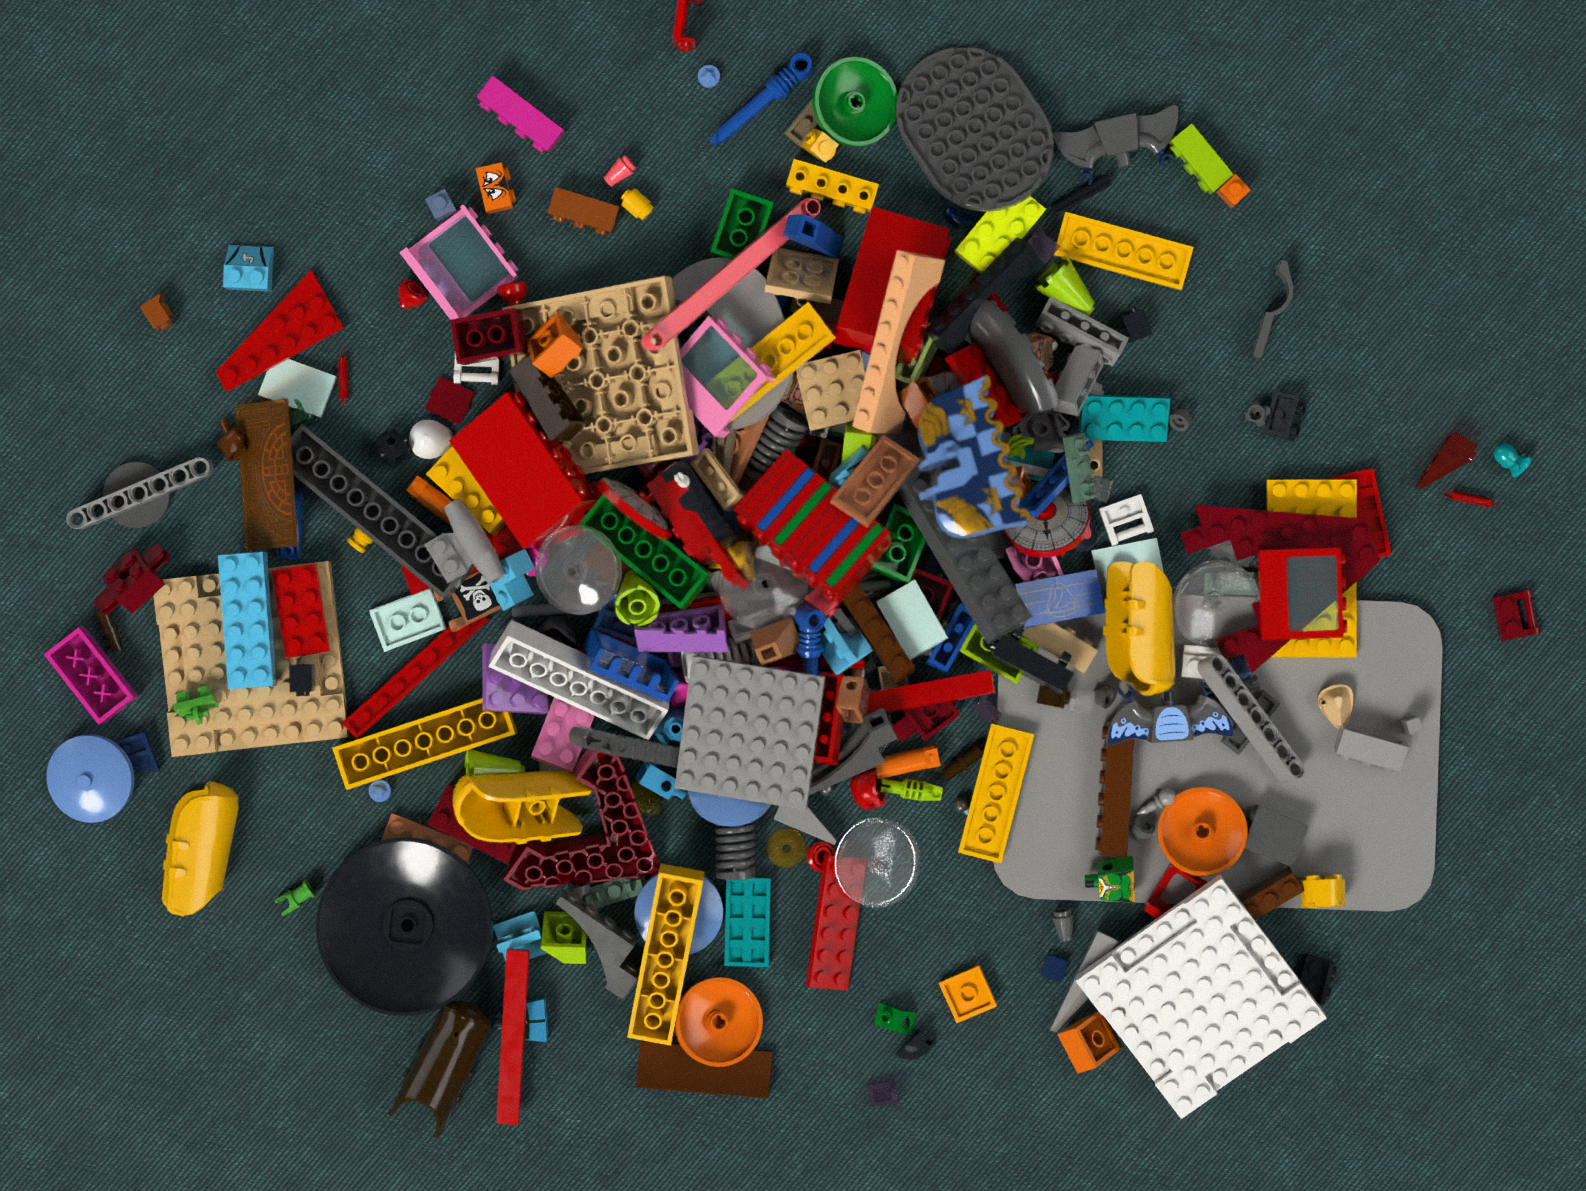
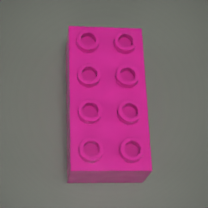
(91, 675)

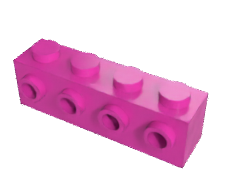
(520, 114)

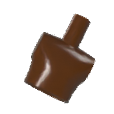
(232, 441)

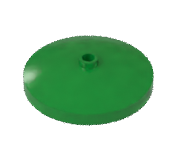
(869, 90)

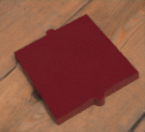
(449, 400)

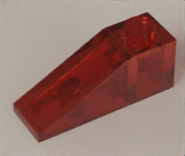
(1451, 455)

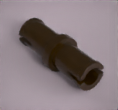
(110, 631)
(962, 762)

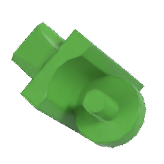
(196, 707)

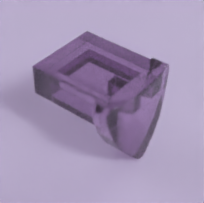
(1043, 245)
(986, 710)
(883, 1093)

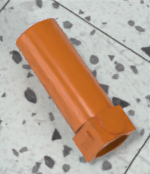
(429, 498)
(908, 761)

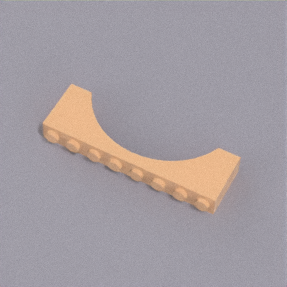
(909, 281)

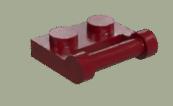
(1508, 615)

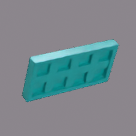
(1125, 418)
(747, 922)

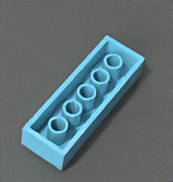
(247, 620)

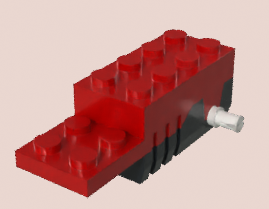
(696, 518)

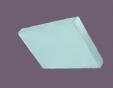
(299, 382)
(1131, 552)
(407, 619)
(912, 619)

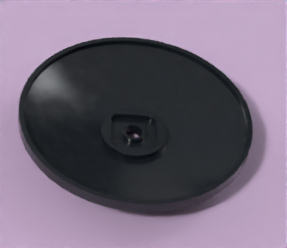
(365, 936)

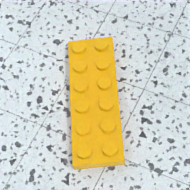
(1123, 251)
(790, 347)
(996, 793)

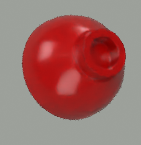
(513, 292)
(411, 294)
(816, 852)

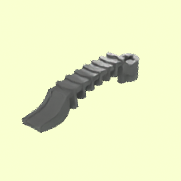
(624, 746)

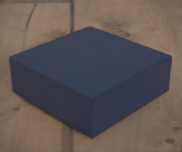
(1054, 968)

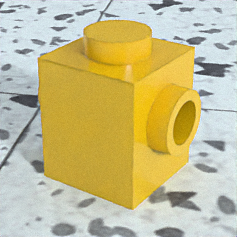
(819, 145)

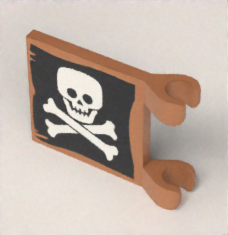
(474, 601)

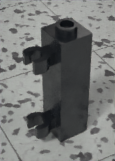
(1030, 663)

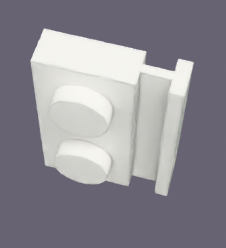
(1191, 657)

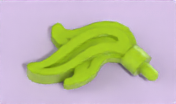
(1017, 444)

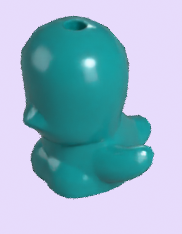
(1508, 458)

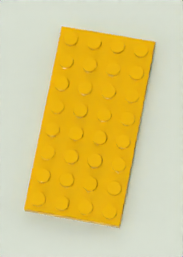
(1327, 499)

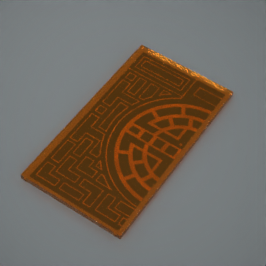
(267, 476)

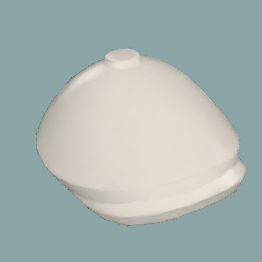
(430, 439)

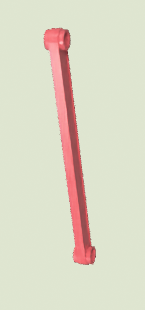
(725, 279)

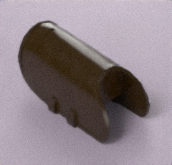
(445, 1061)

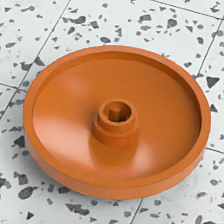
(1202, 831)
(718, 1021)

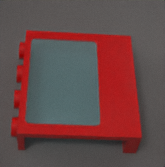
(1301, 593)

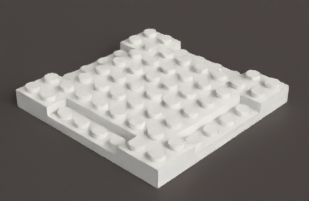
(1200, 996)

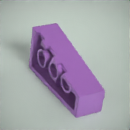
(684, 631)

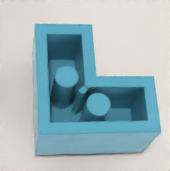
(513, 586)

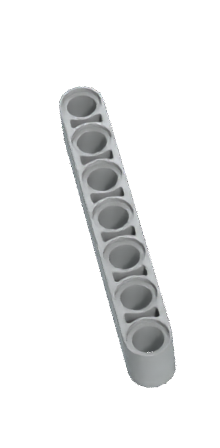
(129, 495)
(1251, 718)

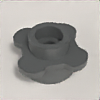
(1251, 413)

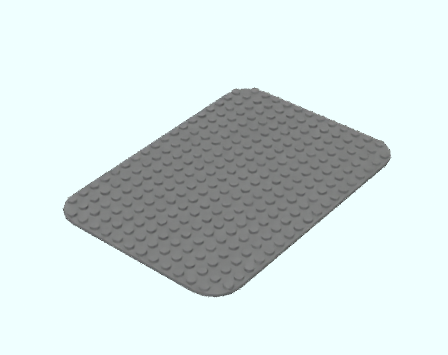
(1360, 819)

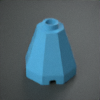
(664, 730)

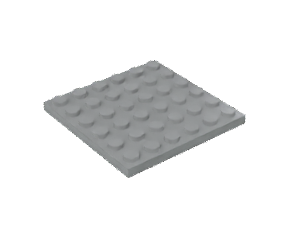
(749, 732)

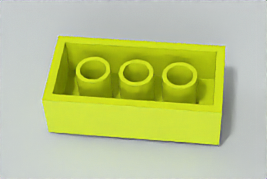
(997, 231)

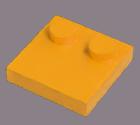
(968, 993)

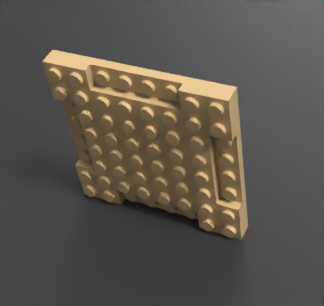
(621, 389)
(246, 717)

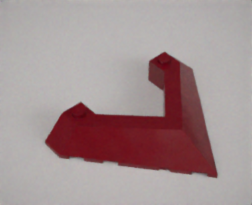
(617, 853)

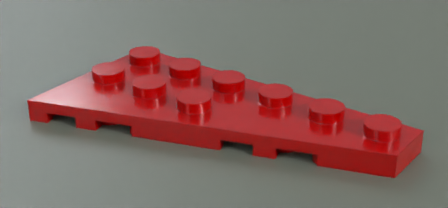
(292, 327)

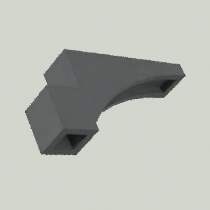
(858, 753)
(609, 940)

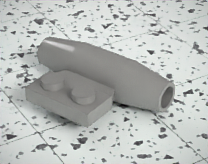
(466, 546)

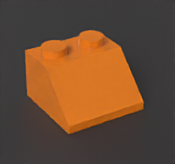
(554, 345)
(1089, 1042)

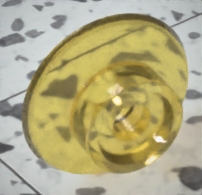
(647, 800)
(786, 837)

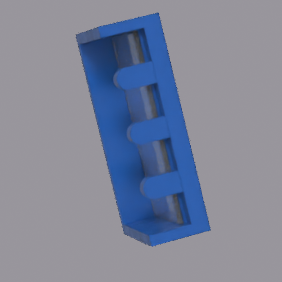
(628, 666)

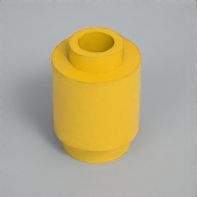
(636, 204)

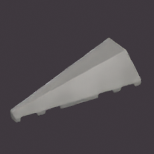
(1075, 996)

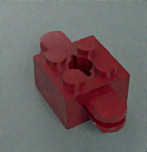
(132, 580)
(925, 720)

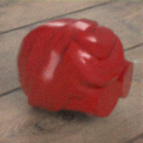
(865, 790)

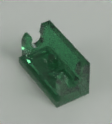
(300, 416)

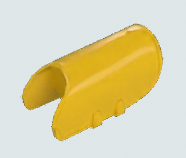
(1140, 626)
(518, 806)
(198, 847)

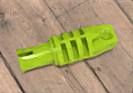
(913, 789)

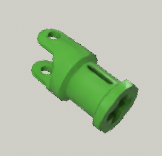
(297, 896)

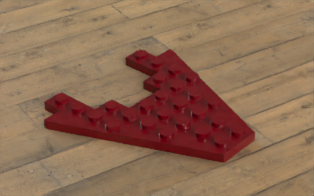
(1274, 530)

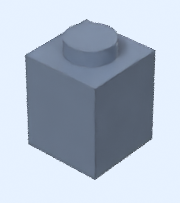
(441, 205)

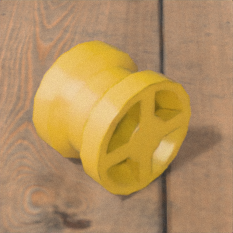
(359, 540)

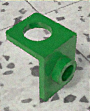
(893, 1018)

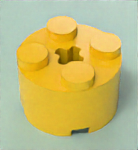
(1323, 892)

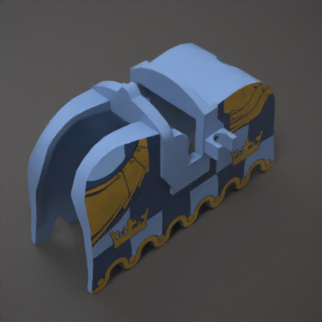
(977, 492)

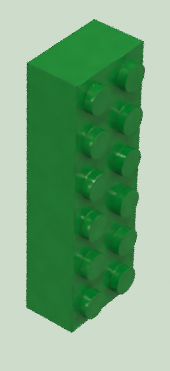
(654, 559)

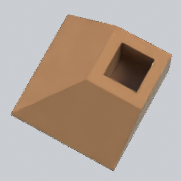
(775, 641)

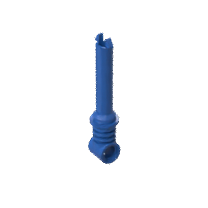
(776, 88)
(810, 639)

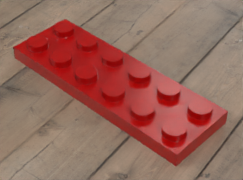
(832, 933)

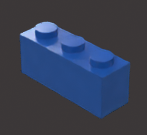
(957, 632)

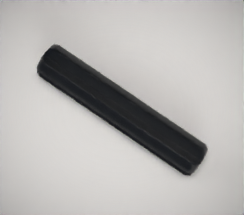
(1081, 195)

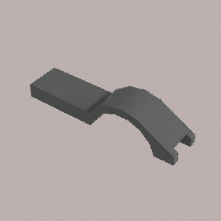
(1267, 318)

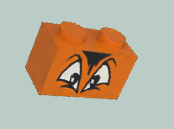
(495, 187)

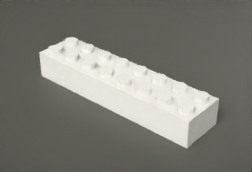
(566, 676)

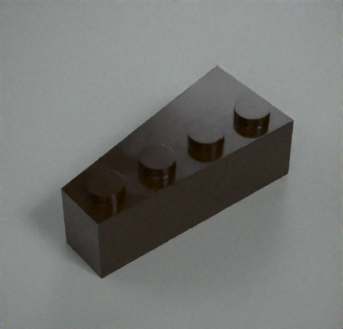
(548, 401)

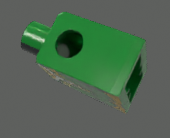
(1114, 880)

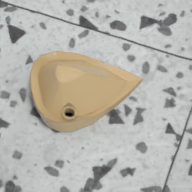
(1337, 703)

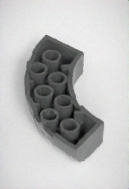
(1012, 358)

